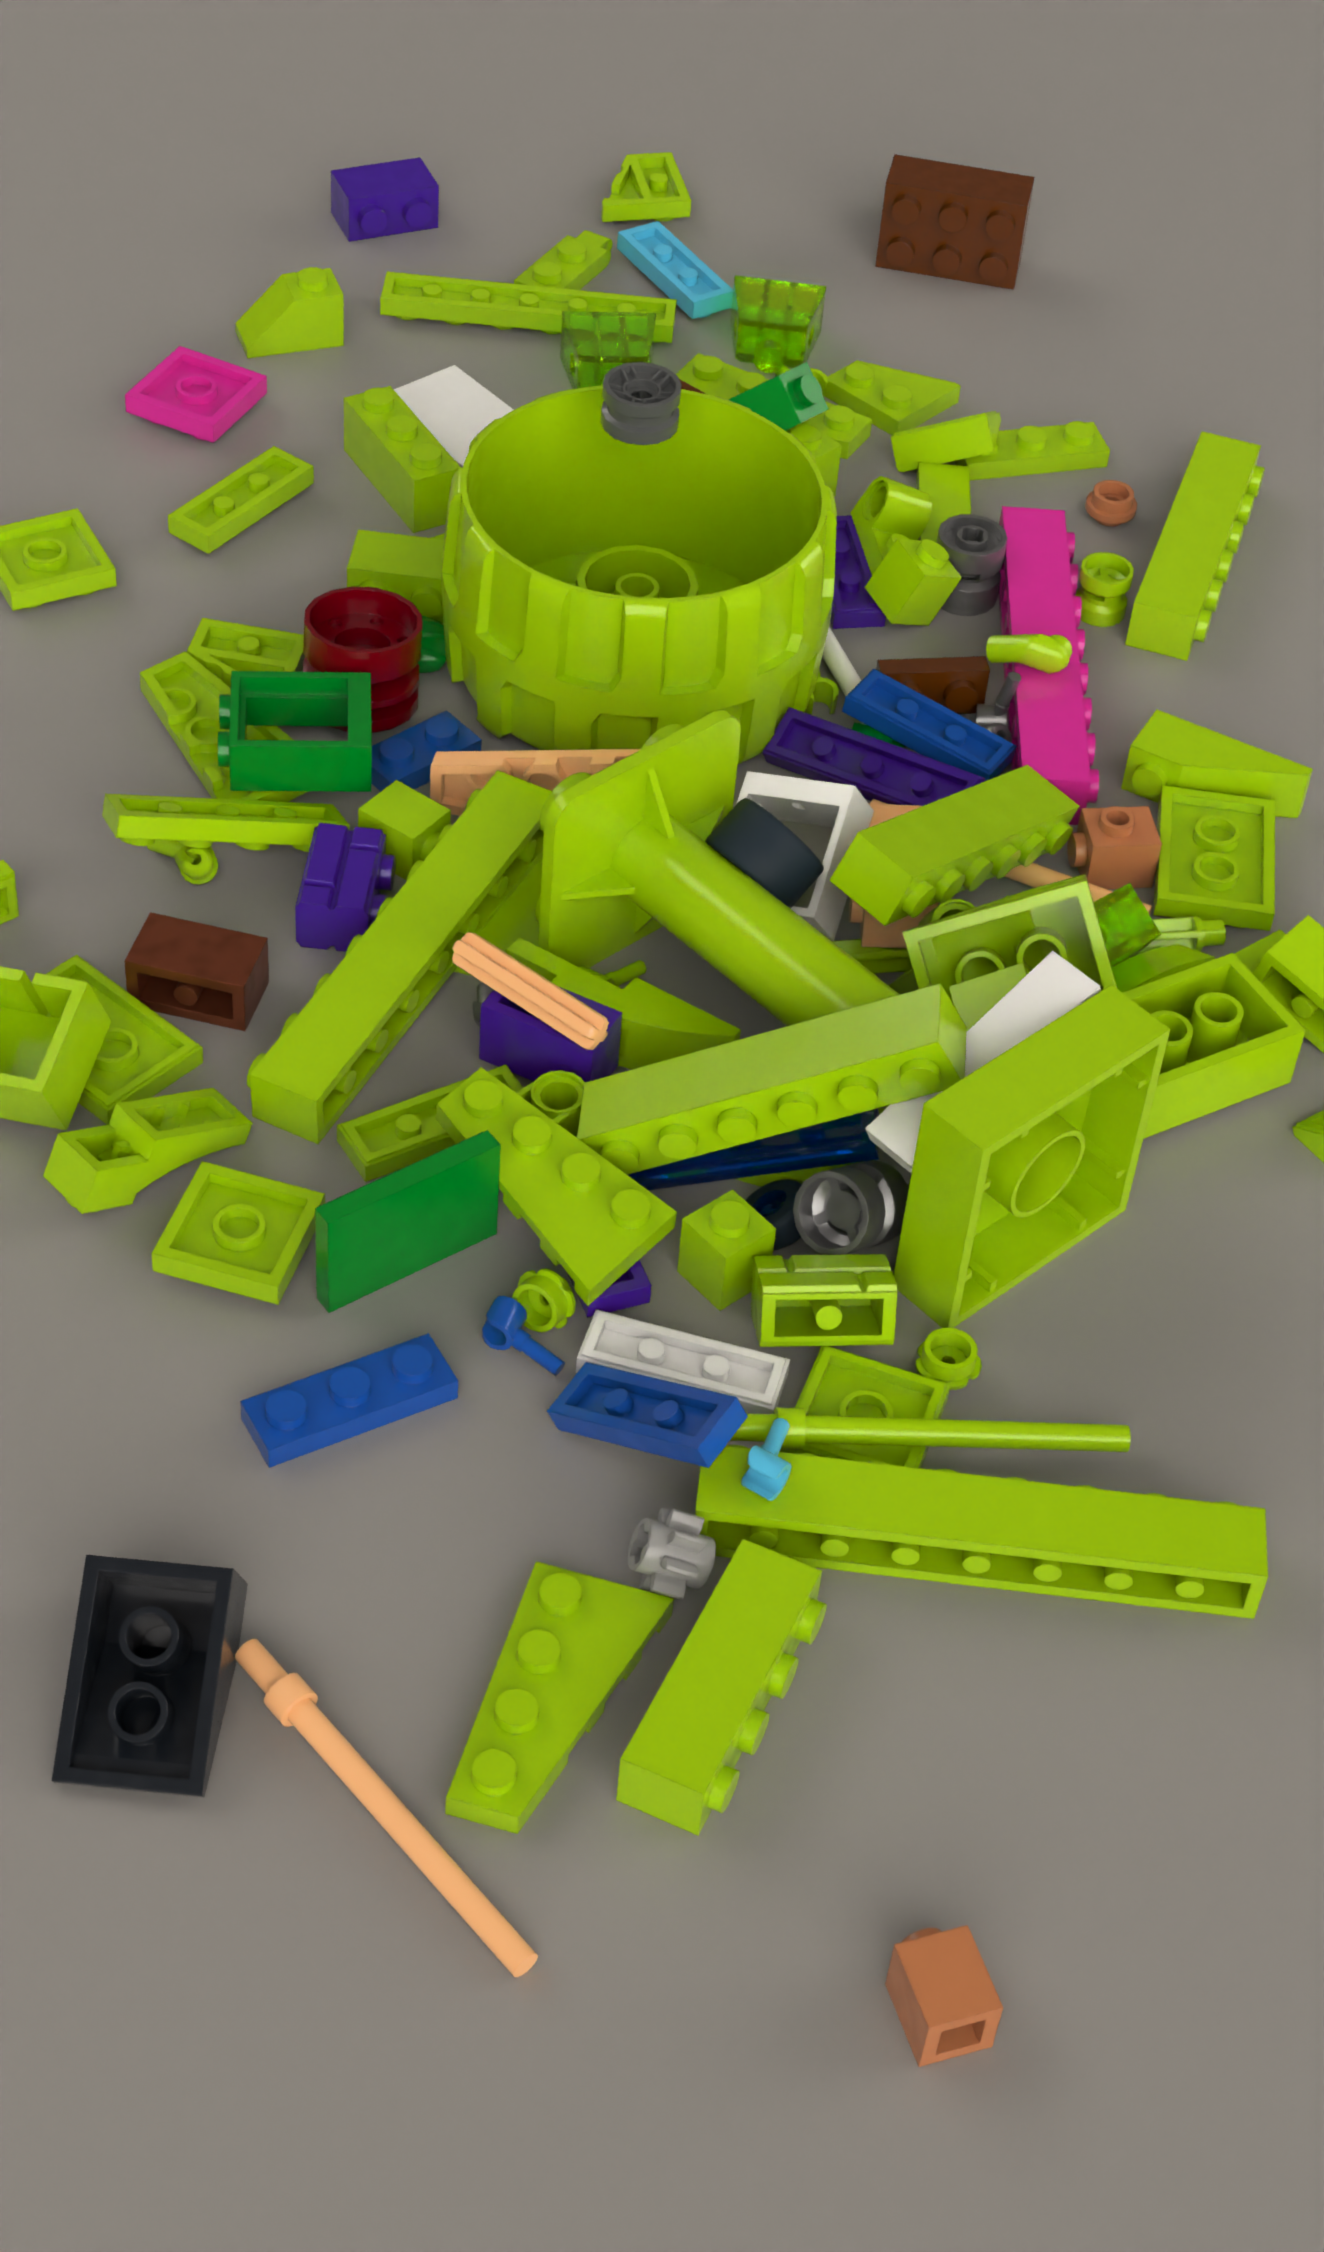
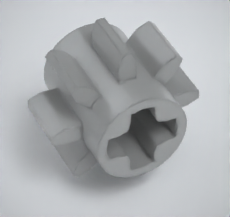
(671, 1553)

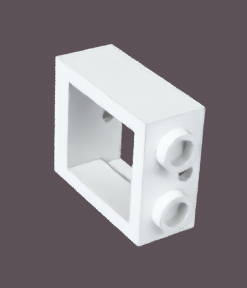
(821, 805)

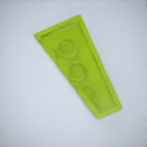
(570, 1195)
(549, 1687)

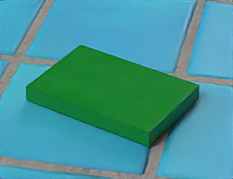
(407, 1220)

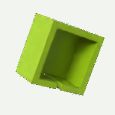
(46, 1056)

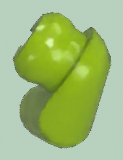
(1033, 650)

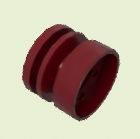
(372, 634)

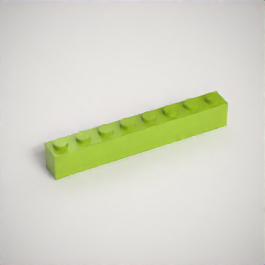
(398, 961)
(994, 1532)

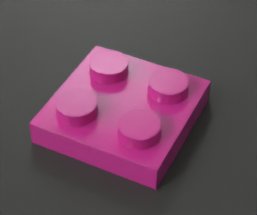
(196, 394)

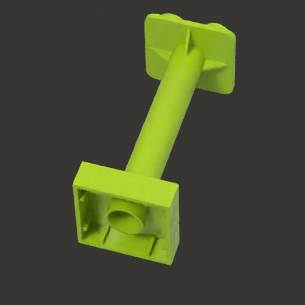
(1003, 1160)

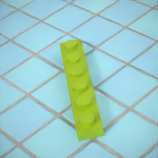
(509, 304)

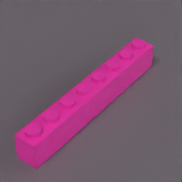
(1038, 597)

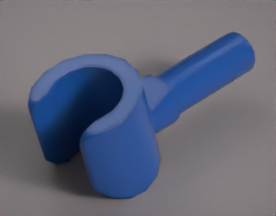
(504, 1330)

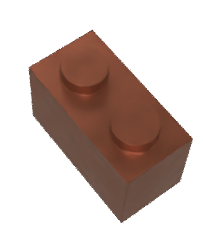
(198, 971)

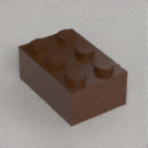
(954, 221)

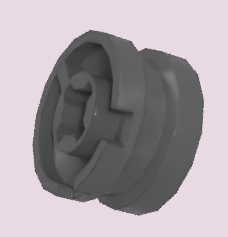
(640, 403)

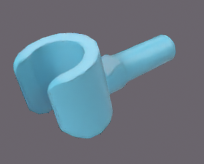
(768, 1471)

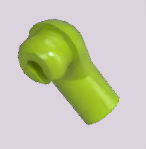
(195, 864)

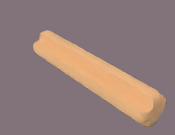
(530, 991)

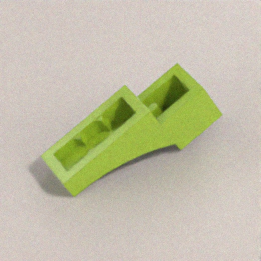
(143, 1142)

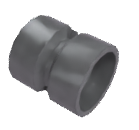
(977, 553)
(851, 1207)

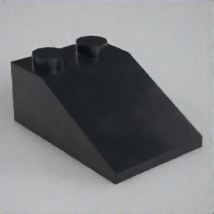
(149, 1675)

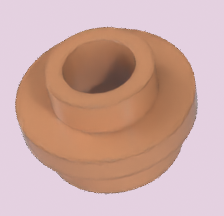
(1111, 503)

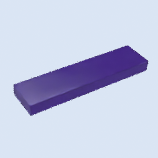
(852, 758)

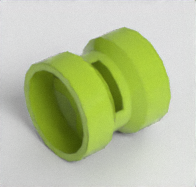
(1103, 587)

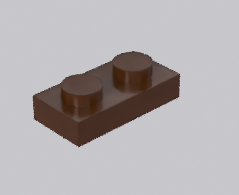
(950, 681)

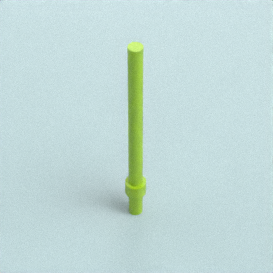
(935, 1432)

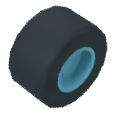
(766, 851)

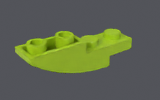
(653, 1021)

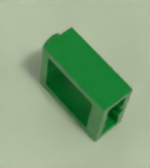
(297, 700)

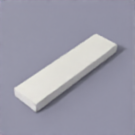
(1031, 1005)

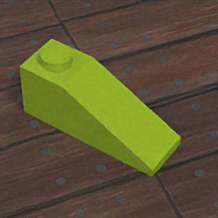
(1197, 758)

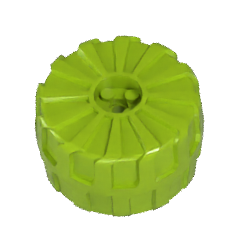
(636, 581)

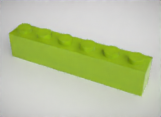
(1196, 547)
(954, 844)
(776, 1081)

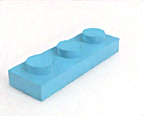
(675, 269)

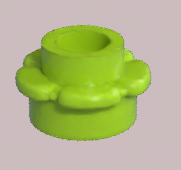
(546, 1299)
(949, 1357)

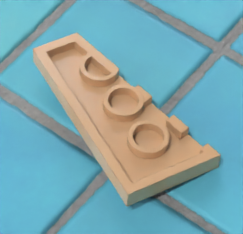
(459, 773)

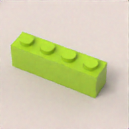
(719, 1687)

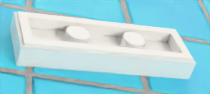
(685, 1359)

